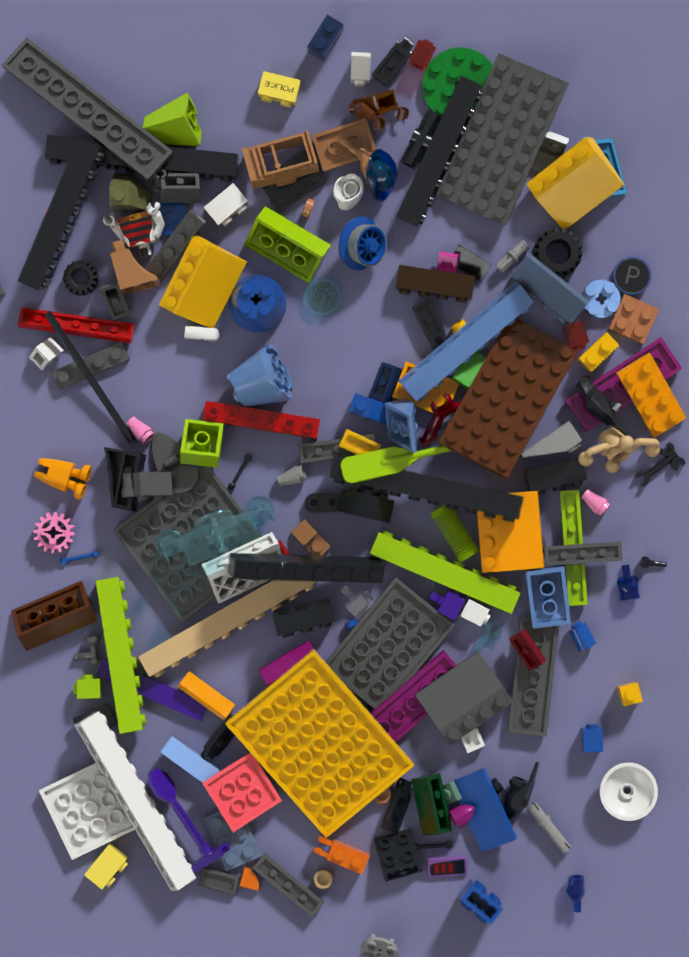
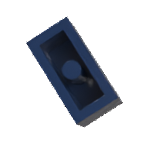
(325, 37)

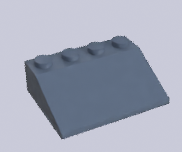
(549, 290)

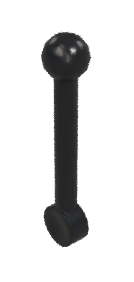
(247, 457)
(448, 844)

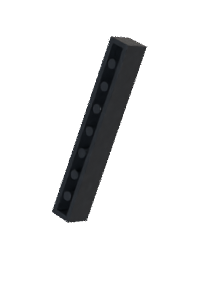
(438, 152)
(305, 568)

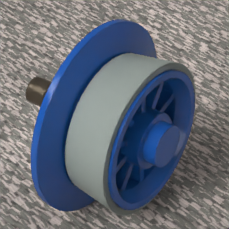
(362, 243)

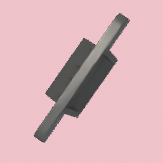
(550, 151)

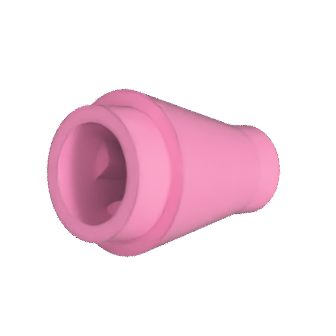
(140, 430)
(595, 502)

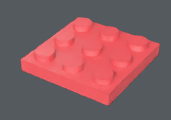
(241, 791)

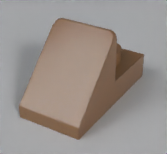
(310, 539)

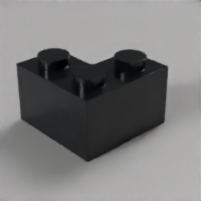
(366, 504)

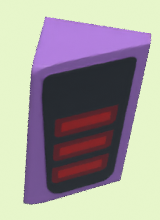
(447, 866)

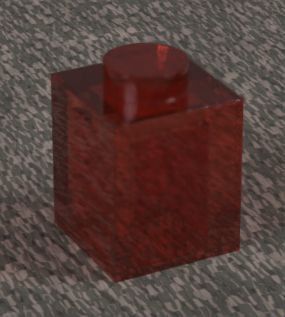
(422, 54)
(576, 335)

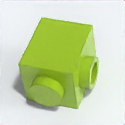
(88, 687)

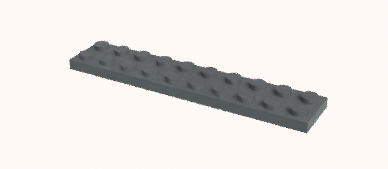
(87, 109)

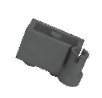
(177, 188)
(147, 485)

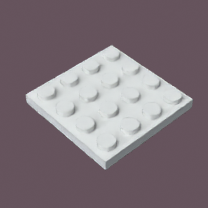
(85, 811)

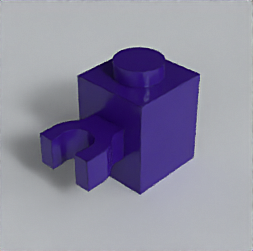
(449, 604)

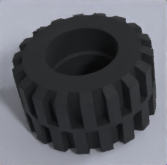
(569, 241)

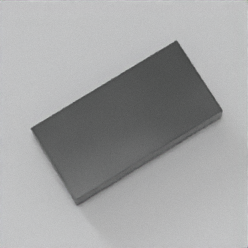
(218, 880)

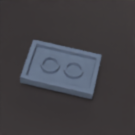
(241, 841)

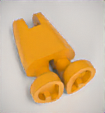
(60, 473)

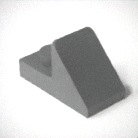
(115, 300)

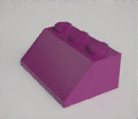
(278, 667)

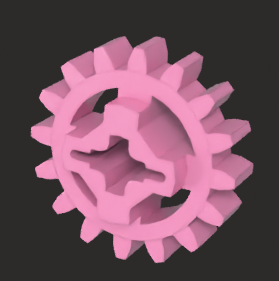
(54, 541)

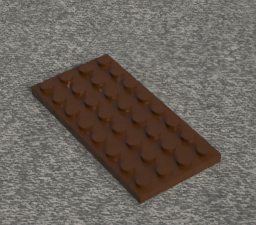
(508, 398)

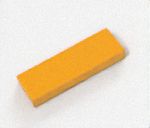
(206, 695)

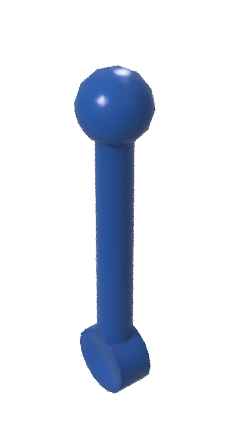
(64, 560)

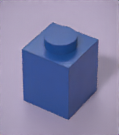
(592, 738)

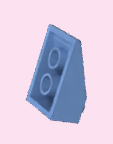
(401, 423)
(547, 596)

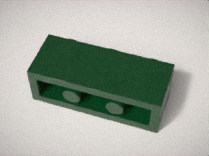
(431, 804)

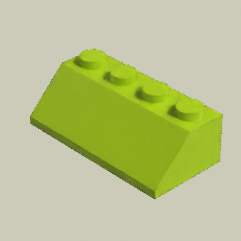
(287, 244)

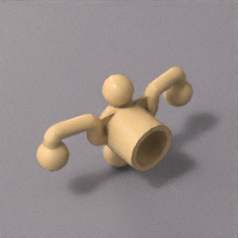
(617, 449)

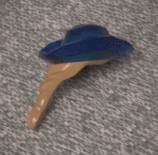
(377, 168)

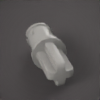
(512, 256)

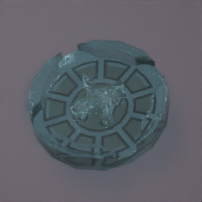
(322, 297)

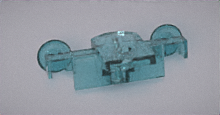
(216, 532)

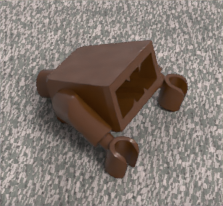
(376, 104)

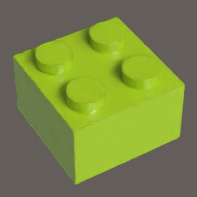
(201, 443)

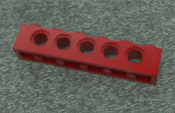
(261, 420)

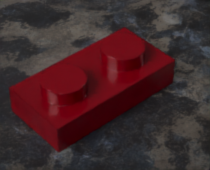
(527, 649)

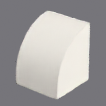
(45, 353)

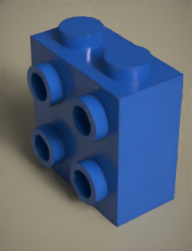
(485, 905)

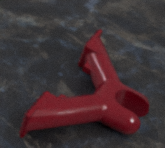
(439, 414)

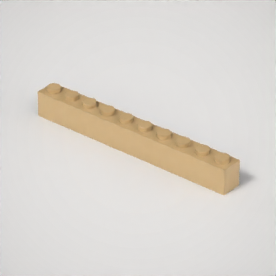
(221, 624)

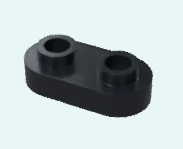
(323, 502)

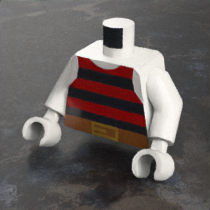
(138, 229)

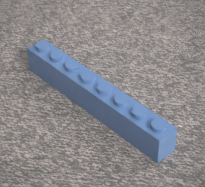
(466, 341)

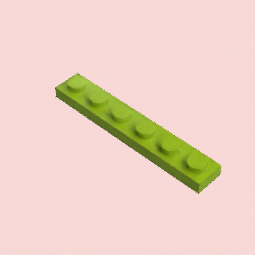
(572, 535)

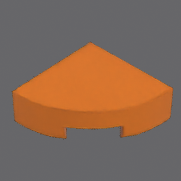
(249, 879)

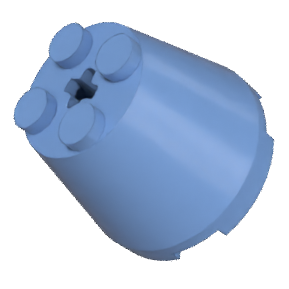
(261, 379)

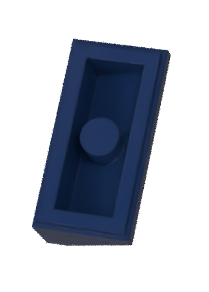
(385, 383)

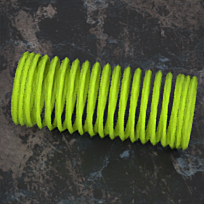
(468, 552)

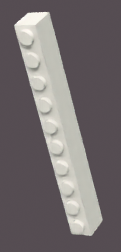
(135, 801)

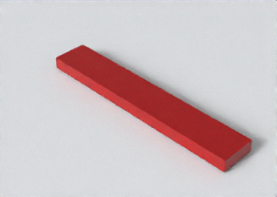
(78, 325)

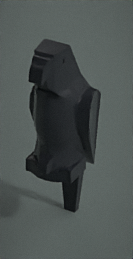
(599, 404)
(519, 794)

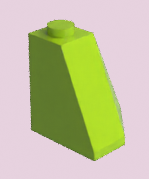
(175, 123)

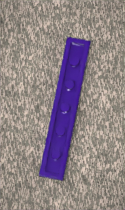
(161, 693)

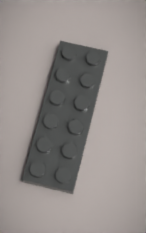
(533, 688)

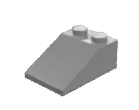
(559, 441)

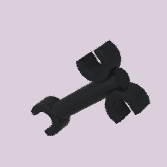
(671, 457)

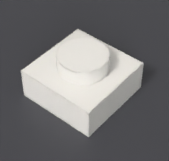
(472, 740)

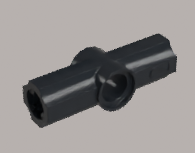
(421, 139)

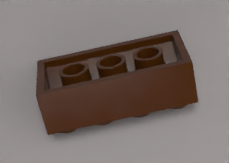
(53, 616)

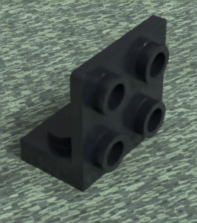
(398, 855)

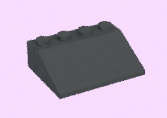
(464, 698)

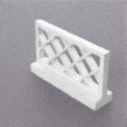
(219, 567)

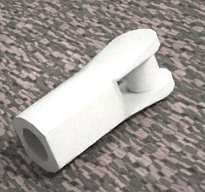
(201, 333)

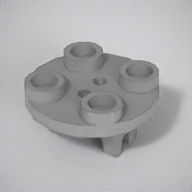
(379, 947)

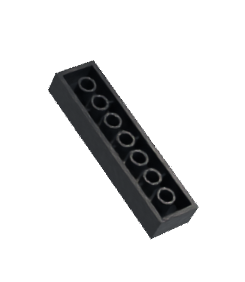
(61, 214)

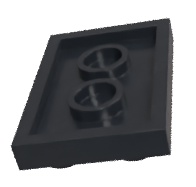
(289, 194)

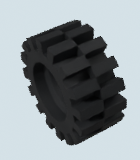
(80, 289)

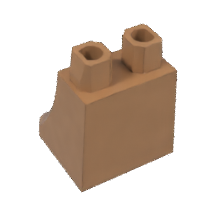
(129, 273)

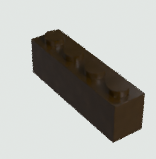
(435, 282)

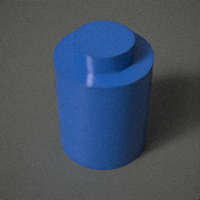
(581, 636)

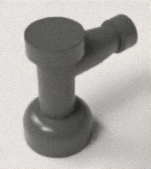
(92, 656)

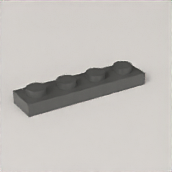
(176, 244)
(96, 363)
(325, 449)
(583, 553)
(288, 884)

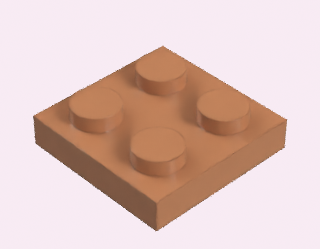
(633, 319)

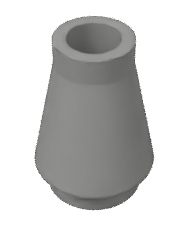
(293, 476)

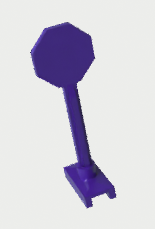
(164, 789)

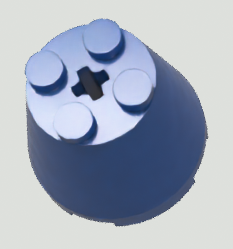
(264, 315)

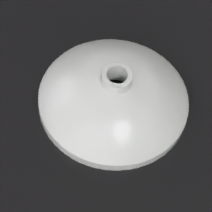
(642, 792)

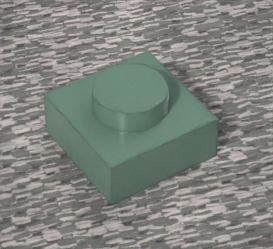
(451, 792)

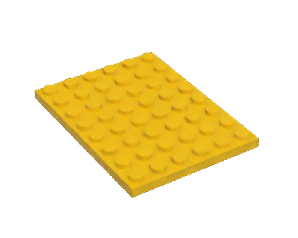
(319, 743)

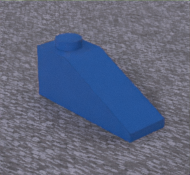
(368, 409)

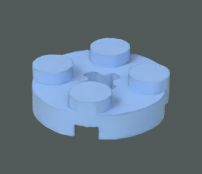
(607, 290)

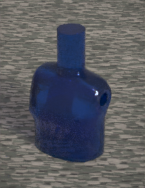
(628, 585)
(576, 890)

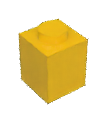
(629, 693)

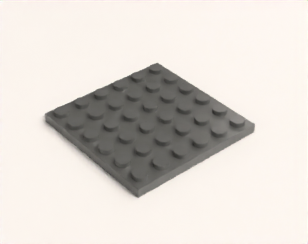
(180, 584)

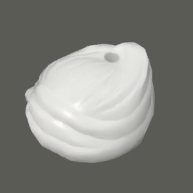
(348, 187)

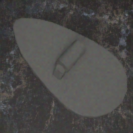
(167, 459)

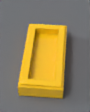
(357, 444)

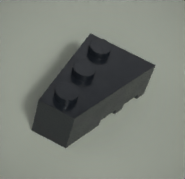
(120, 463)
(303, 618)

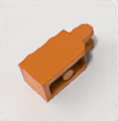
(343, 855)

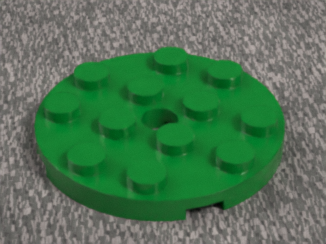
(446, 70)

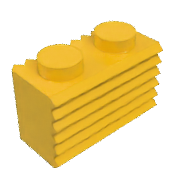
(598, 352)

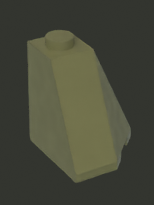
(128, 193)

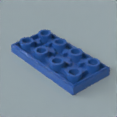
(489, 819)

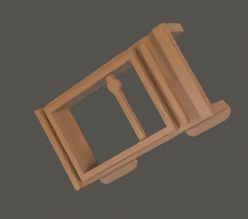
(256, 167)

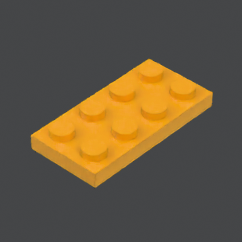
(651, 395)

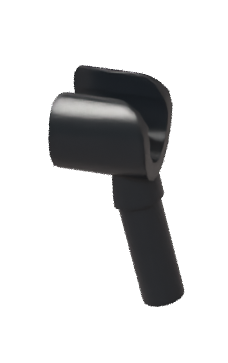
(654, 563)

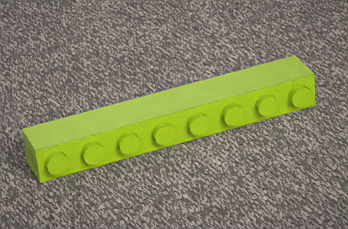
(444, 572)
(119, 654)

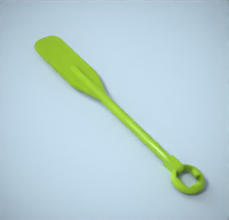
(383, 462)

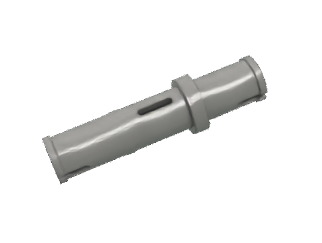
(550, 829)

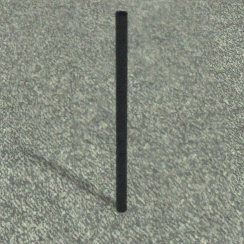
(89, 376)

